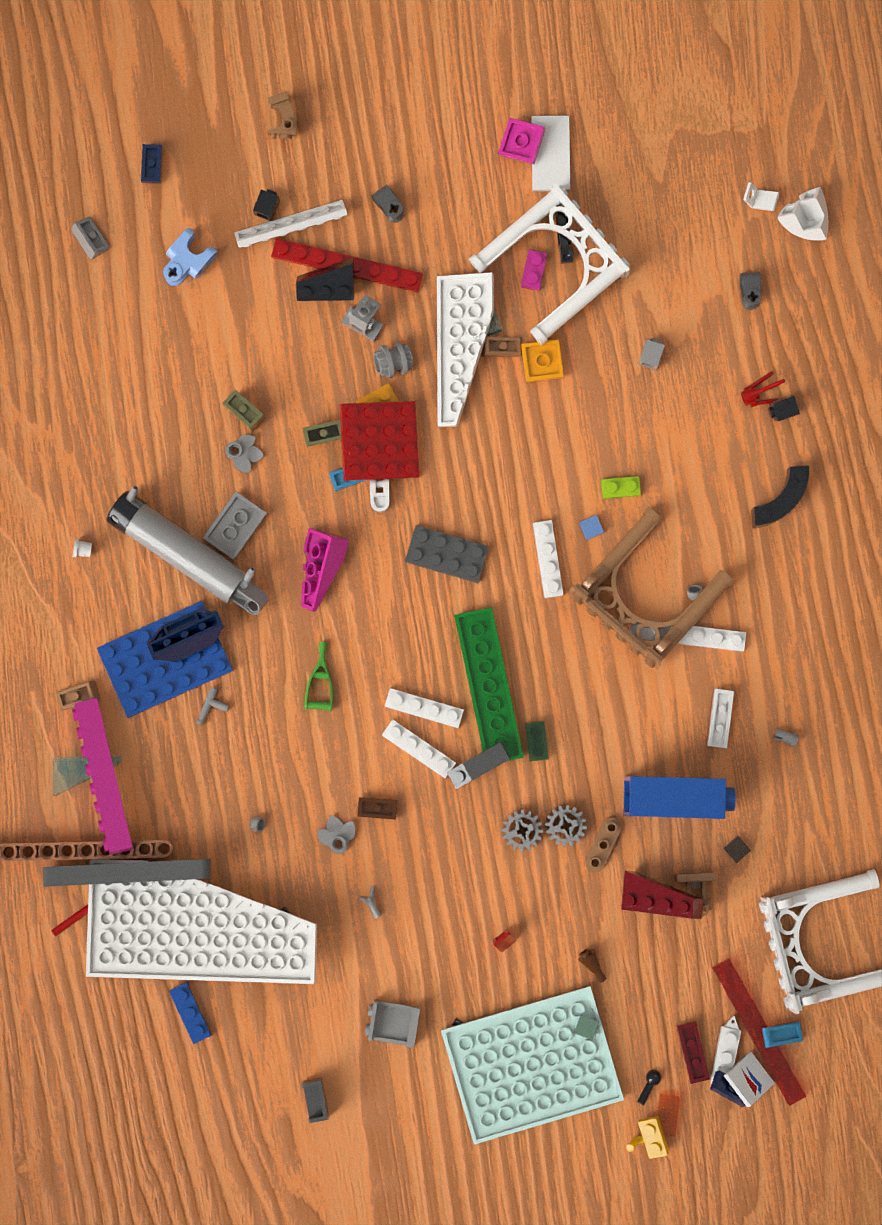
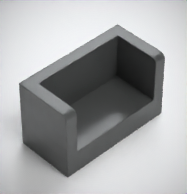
(315, 1100)

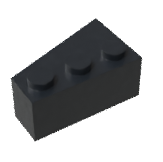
(327, 284)

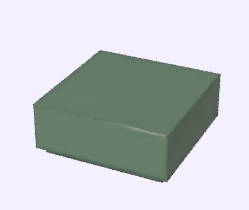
(586, 1027)

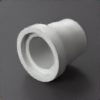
(81, 548)

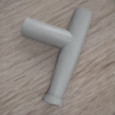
(210, 701)

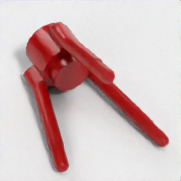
(751, 395)

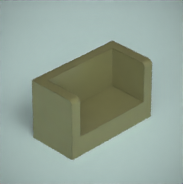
(244, 410)

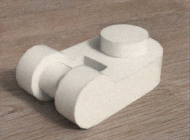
(379, 501)

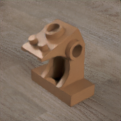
(281, 103)
(697, 881)

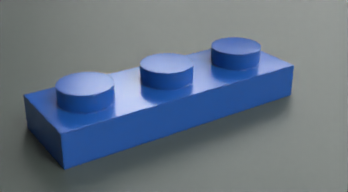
(190, 1013)

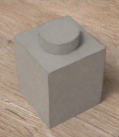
(651, 353)

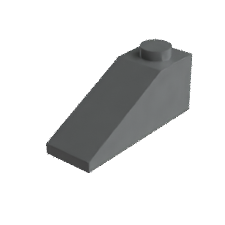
(478, 765)

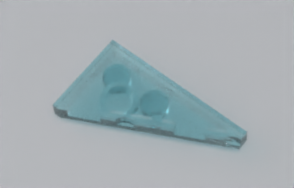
(72, 772)

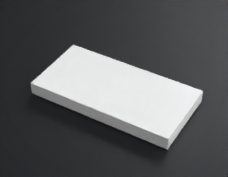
(554, 154)

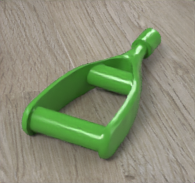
(320, 675)

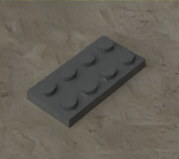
(446, 554)

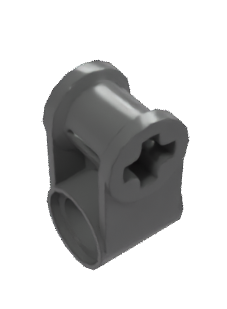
(387, 201)
(750, 286)

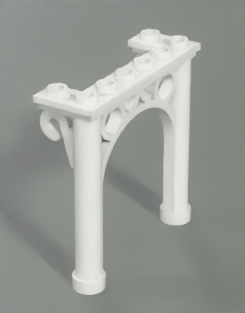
(528, 223)
(811, 896)

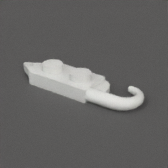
(726, 1047)

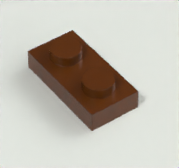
(377, 808)

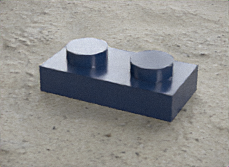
(151, 163)
(723, 1088)

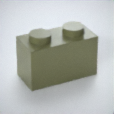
(322, 433)

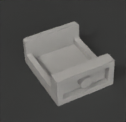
(393, 1023)

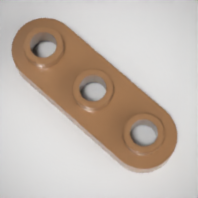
(602, 854)

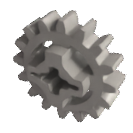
(533, 826)
(557, 828)

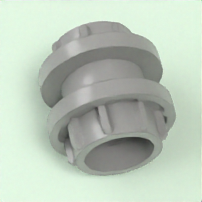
(394, 359)

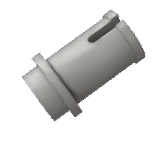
(786, 737)

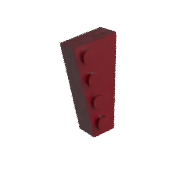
(654, 897)

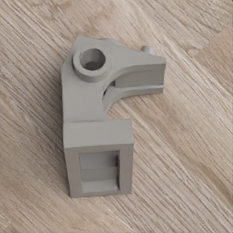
(361, 318)

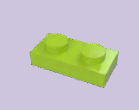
(620, 487)

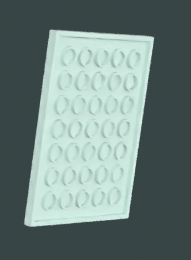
(531, 1065)

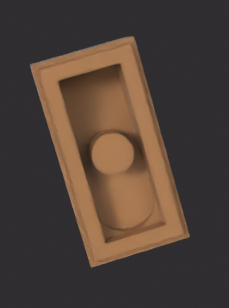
(501, 347)
(77, 694)

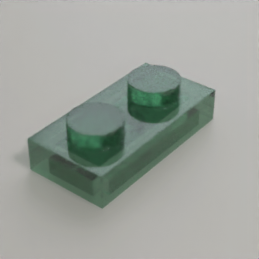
(536, 741)

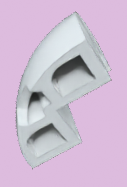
(807, 216)

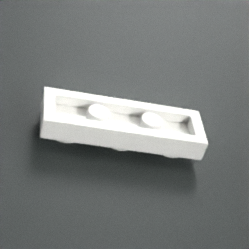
(720, 718)

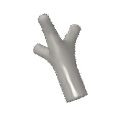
(370, 901)

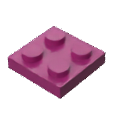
(521, 141)

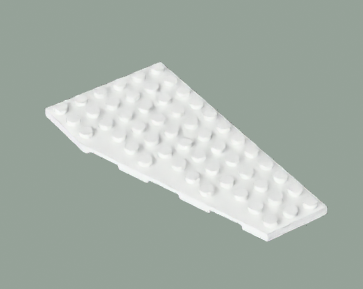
(194, 934)

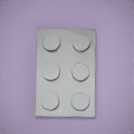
(235, 525)

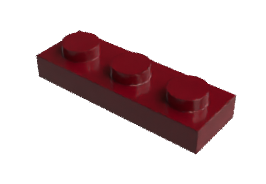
(693, 1052)

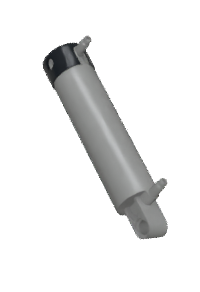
(185, 552)

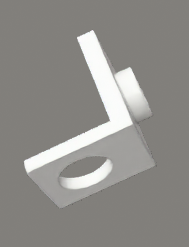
(760, 198)

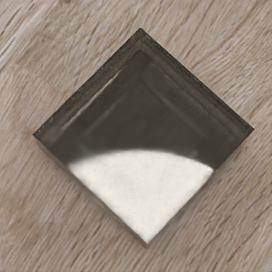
(737, 849)

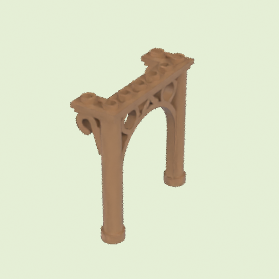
(611, 565)

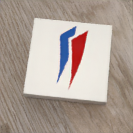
(749, 1079)

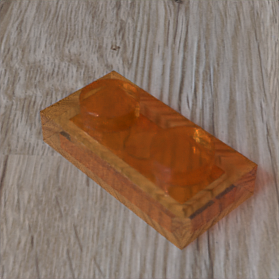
(668, 1113)

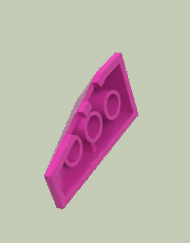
(323, 560)

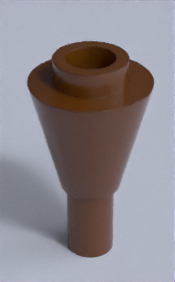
(590, 960)

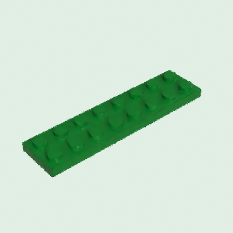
(488, 681)

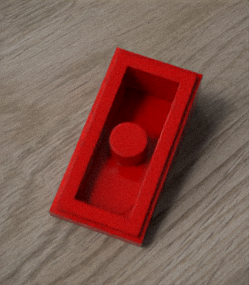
(503, 941)

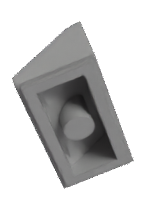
(90, 237)

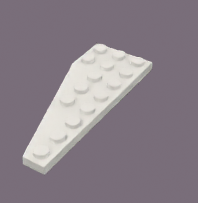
(463, 322)

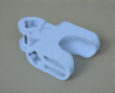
(185, 262)

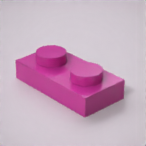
(533, 270)

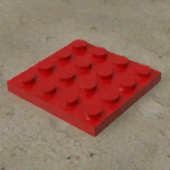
(379, 440)

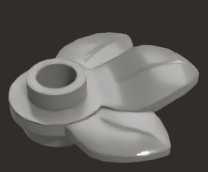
(246, 455)
(337, 831)

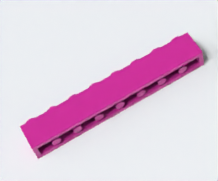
(103, 776)

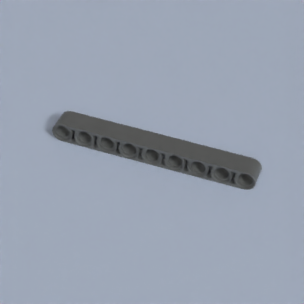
(127, 872)

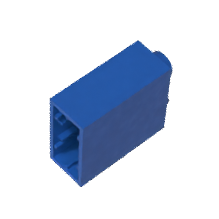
(677, 797)

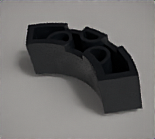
(789, 497)

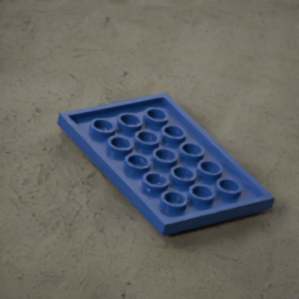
(149, 682)

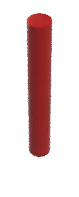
(71, 920)

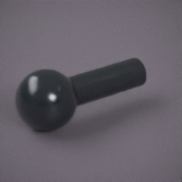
(653, 1078)

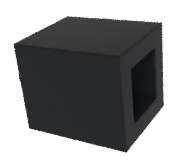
(266, 204)
(783, 408)

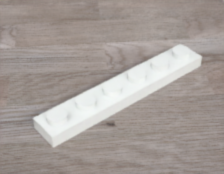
(290, 223)
(700, 637)

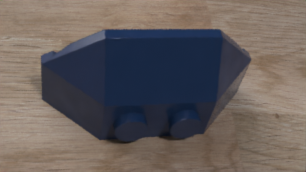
(185, 636)

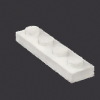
(548, 559)
(424, 708)
(418, 748)

